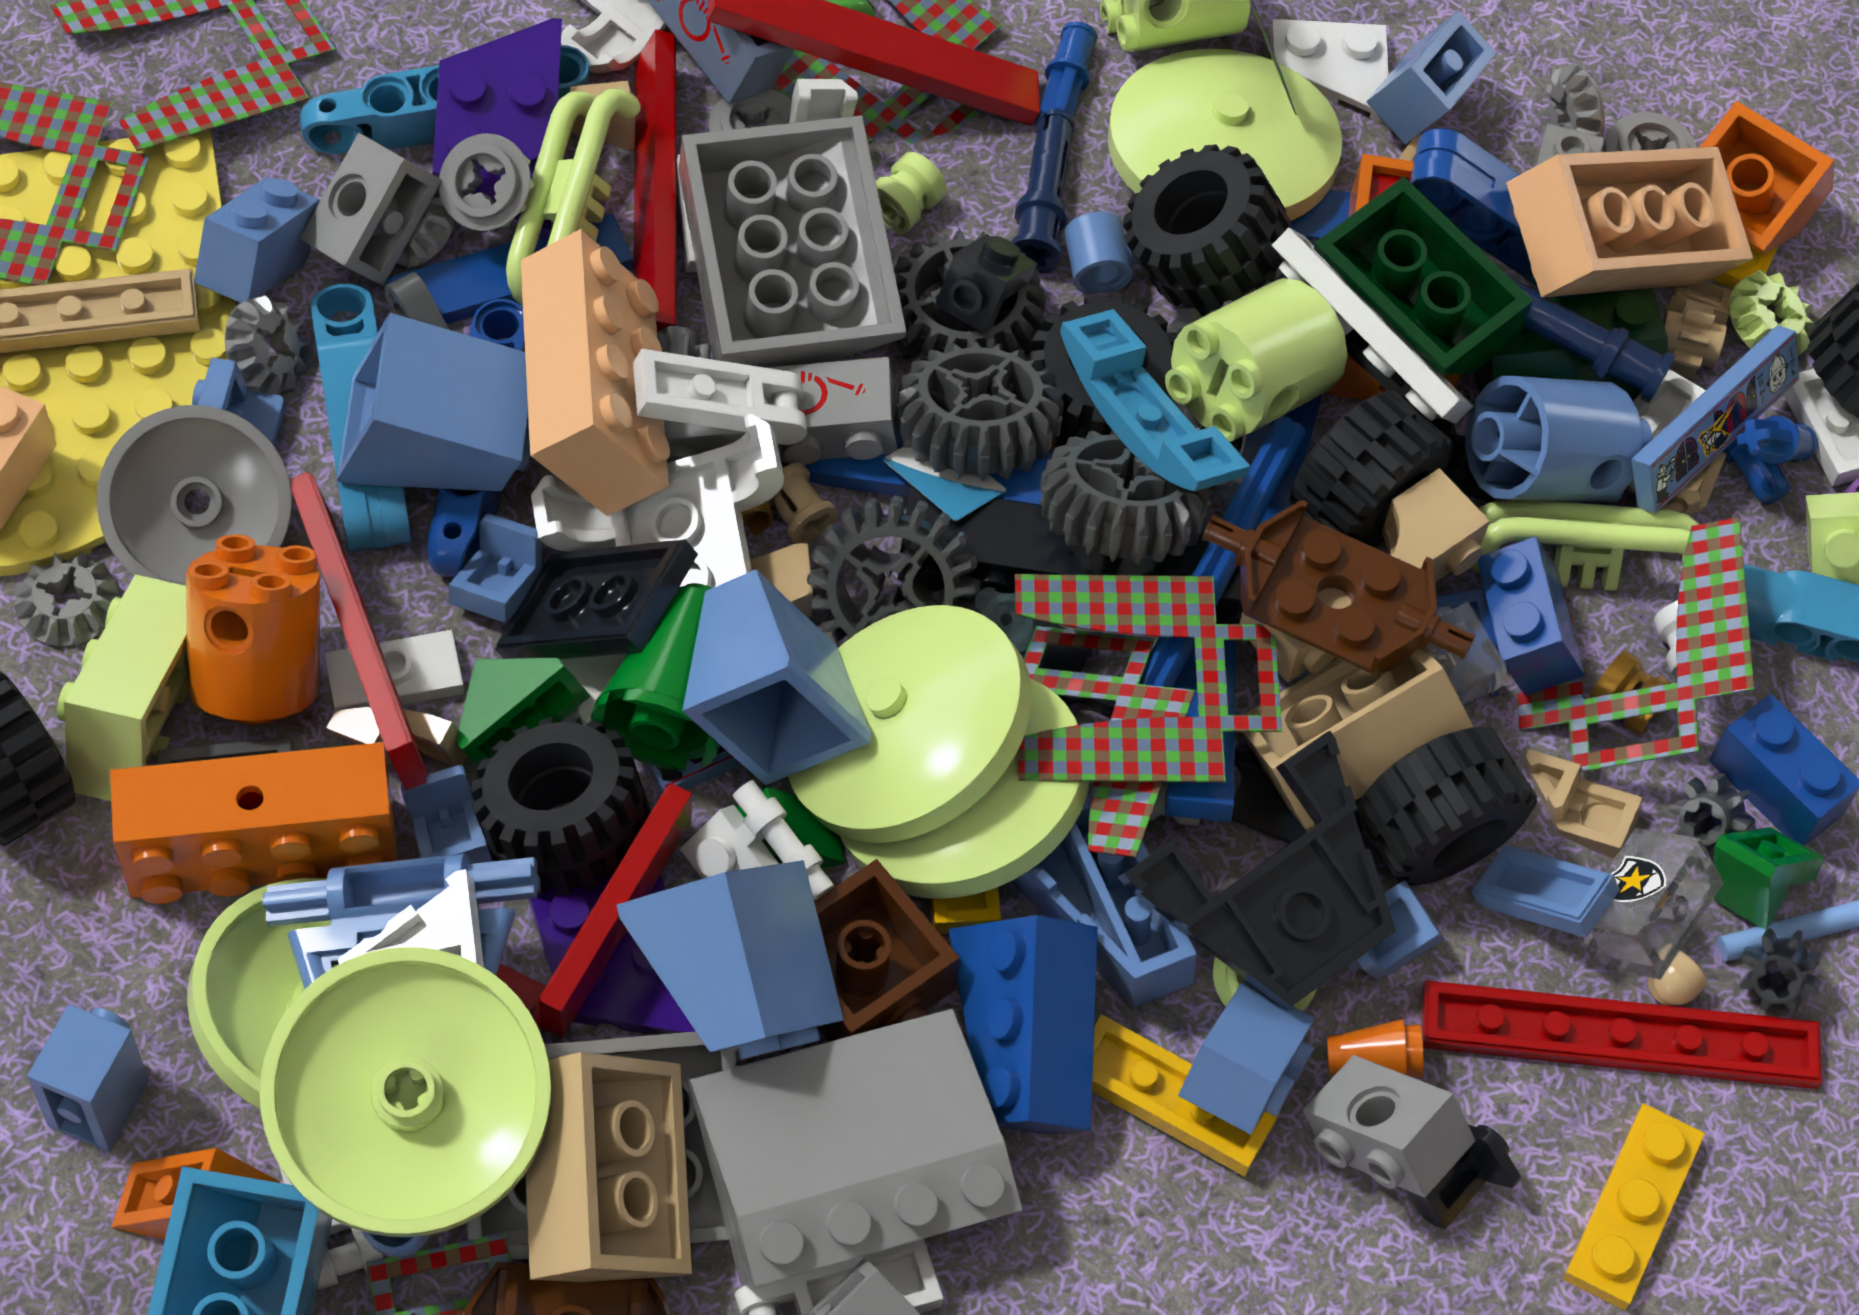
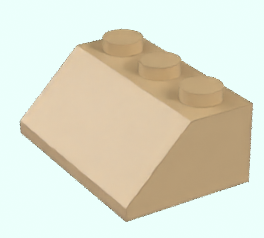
(1368, 714)
(610, 1173)

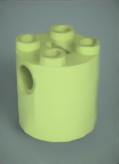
(1165, 23)
(1257, 358)

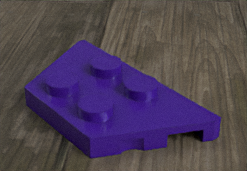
(502, 91)
(628, 987)

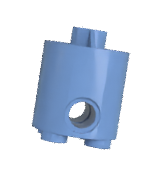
(1554, 439)

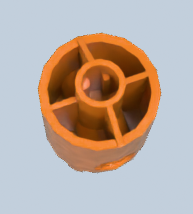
(253, 630)

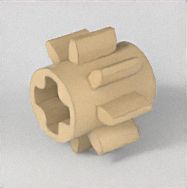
(1693, 338)

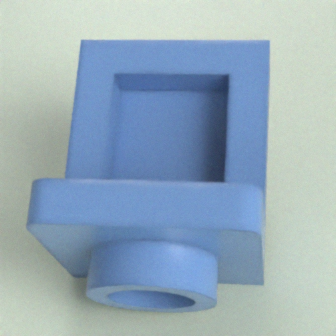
(227, 390)
(500, 571)
(445, 816)
(1413, 935)

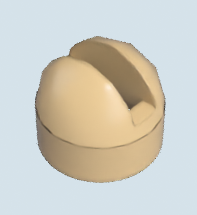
(1680, 982)

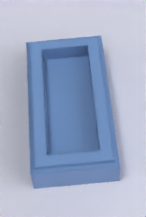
(1546, 890)

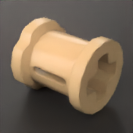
(802, 506)

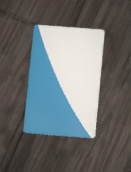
(943, 488)

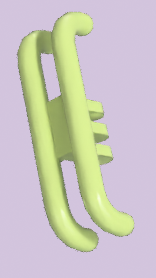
(568, 188)
(1585, 534)

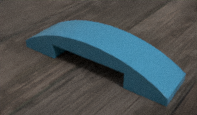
(1140, 412)

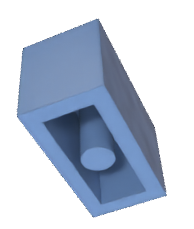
(1431, 77)
(255, 240)
(1249, 1059)
(89, 1076)

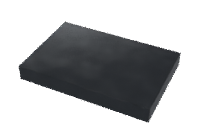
(597, 601)

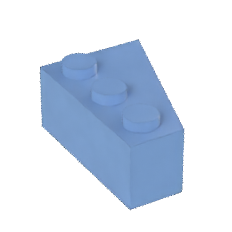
(1136, 945)

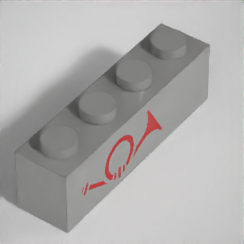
(845, 409)

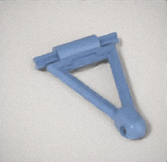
(367, 897)

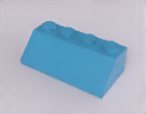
(239, 1248)

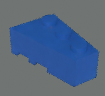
(1031, 1018)

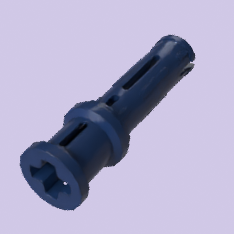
(1041, 209)
(1608, 351)

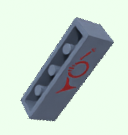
(731, 59)

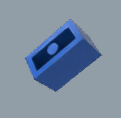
(1530, 616)
(1785, 770)

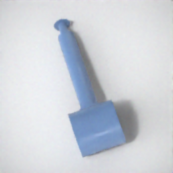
(1099, 253)

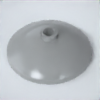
(165, 460)

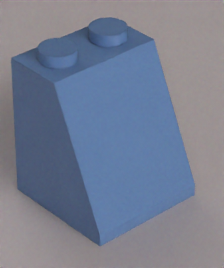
(435, 411)
(770, 682)
(741, 957)

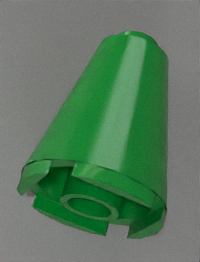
(650, 688)

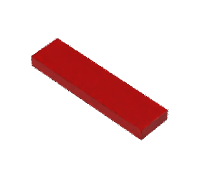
(603, 927)

